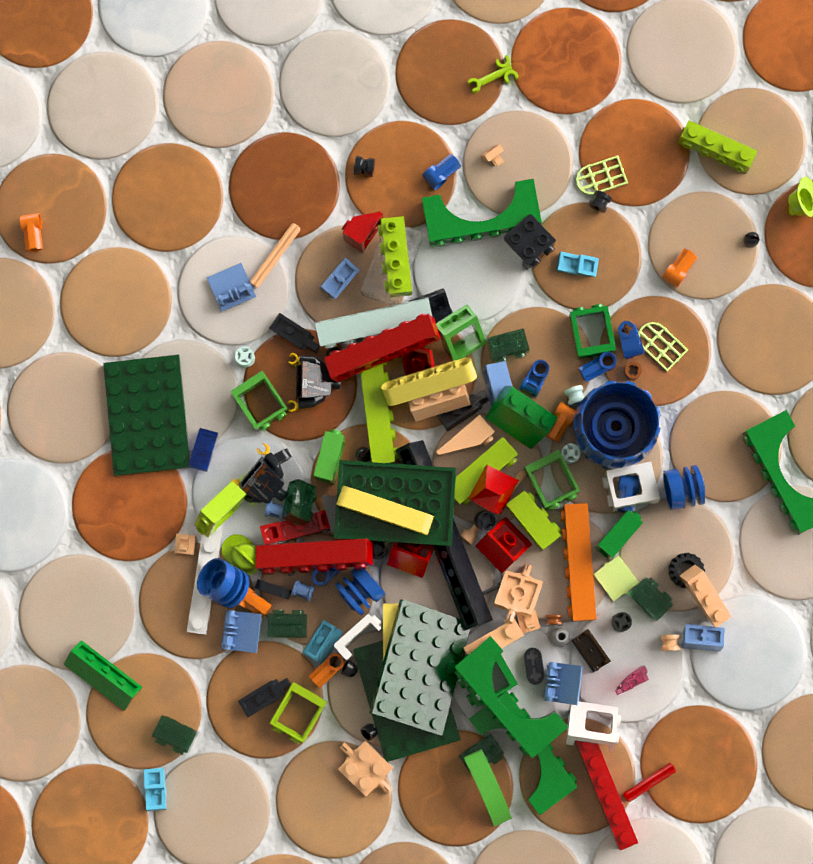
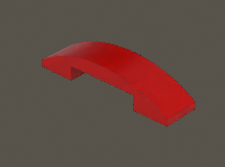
(286, 530)

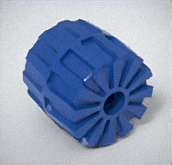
(631, 410)

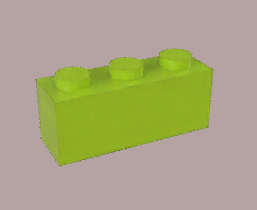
(534, 520)

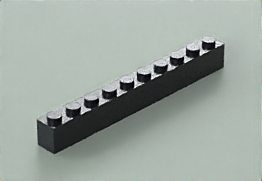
(454, 558)

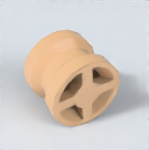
(670, 642)

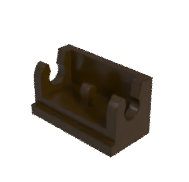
(590, 650)

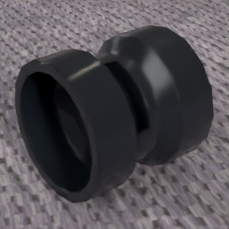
(364, 166)
(486, 523)
(379, 549)

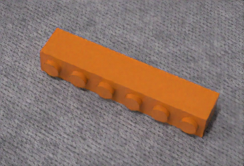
(579, 562)

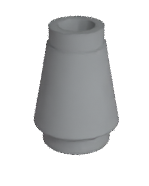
(554, 637)

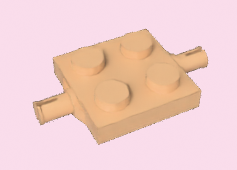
(518, 594)
(365, 768)

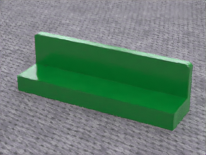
(102, 675)

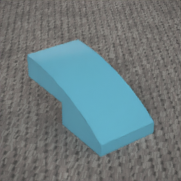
(577, 264)
(155, 789)

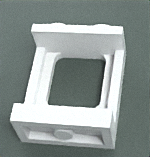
(647, 481)
(341, 644)
(576, 724)

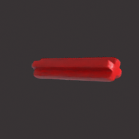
(649, 782)

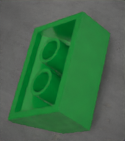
(520, 417)

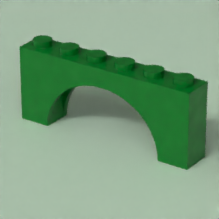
(446, 227)
(765, 443)
(531, 733)
(553, 780)

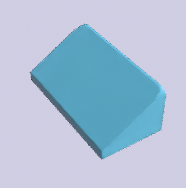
(322, 642)

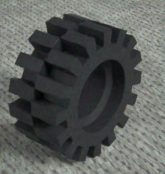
(678, 561)

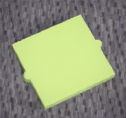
(615, 578)

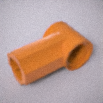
(31, 227)
(677, 271)
(565, 417)
(255, 603)
(326, 671)

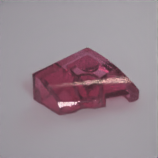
(635, 678)

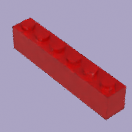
(382, 348)
(314, 555)
(607, 794)

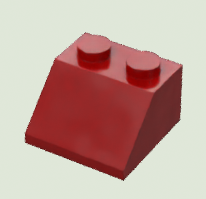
(361, 230)
(503, 545)
(410, 558)

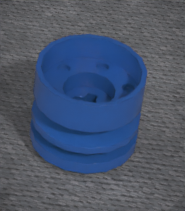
(688, 487)
(223, 583)
(360, 590)

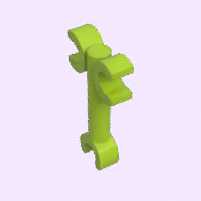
(504, 70)

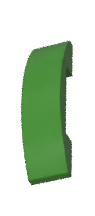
(488, 787)

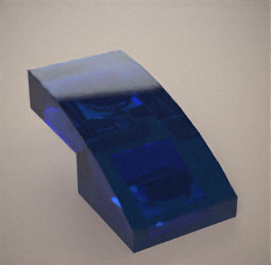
(203, 449)

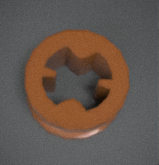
(627, 369)
(554, 619)

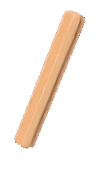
(275, 255)

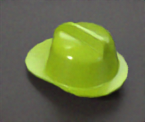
(802, 199)
(240, 553)

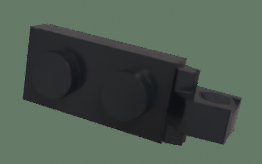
(294, 333)
(455, 417)
(263, 696)

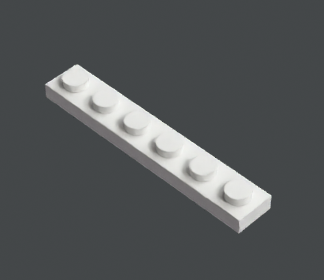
(200, 604)

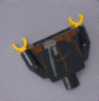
(312, 382)
(263, 480)

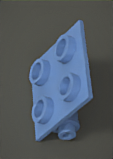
(231, 287)
(241, 631)
(563, 683)

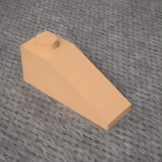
(470, 437)

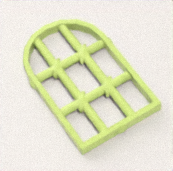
(605, 169)
(662, 352)

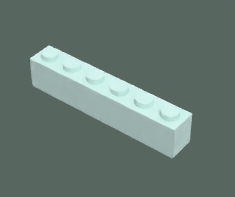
(368, 323)

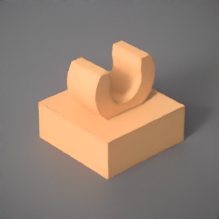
(493, 155)
(185, 544)
(528, 624)

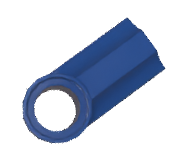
(438, 174)
(596, 367)
(628, 487)

